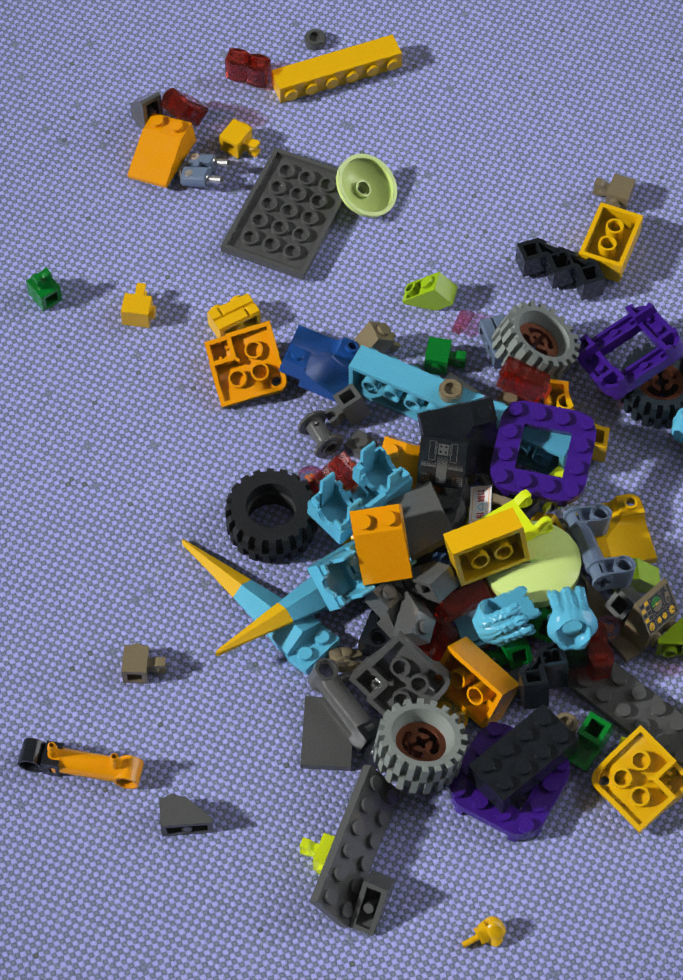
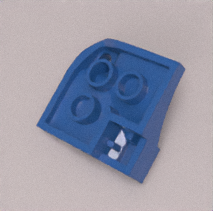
(319, 361)

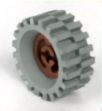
(540, 327)
(420, 728)

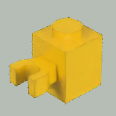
(237, 139)
(138, 308)

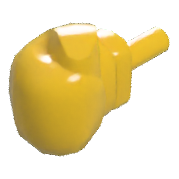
(489, 931)

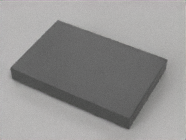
(423, 520)
(324, 738)

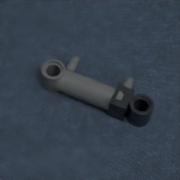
(363, 730)

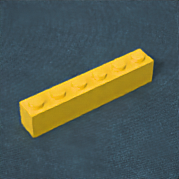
(336, 68)

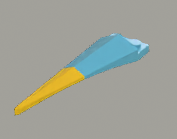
(297, 605)
(299, 642)

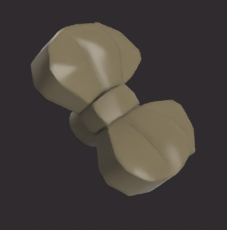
(344, 657)

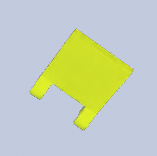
(524, 500)

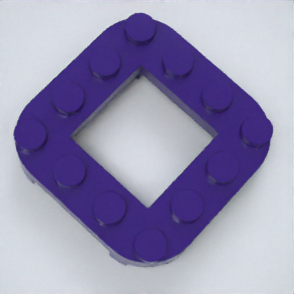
(638, 319)
(551, 419)
(513, 822)

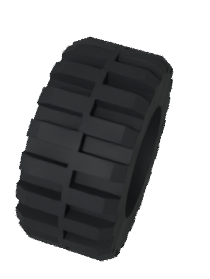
(270, 542)

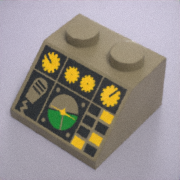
(651, 616)

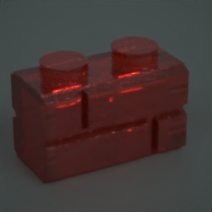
(183, 106)

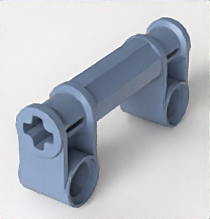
(591, 522)

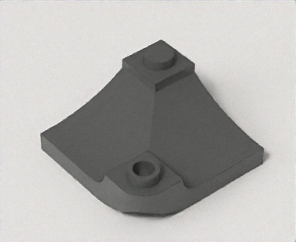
(386, 603)
(398, 674)

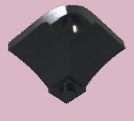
(469, 422)

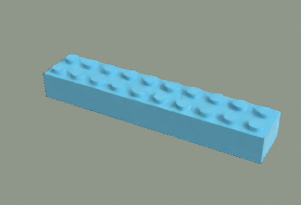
(413, 391)

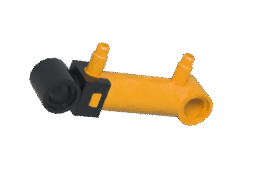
(56, 759)

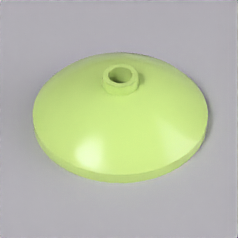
(373, 180)

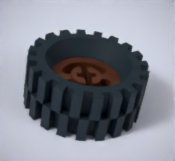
(646, 399)

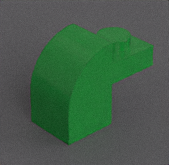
(593, 738)

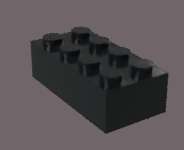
(522, 758)

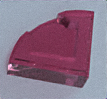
(462, 321)

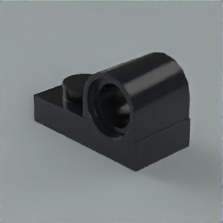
(370, 634)

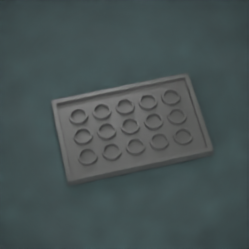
(286, 214)

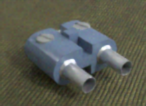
(200, 169)

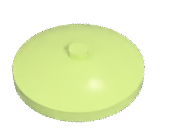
(552, 566)

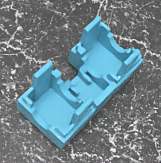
(377, 485)
(339, 577)

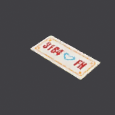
(480, 502)

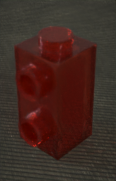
(524, 380)
(462, 600)

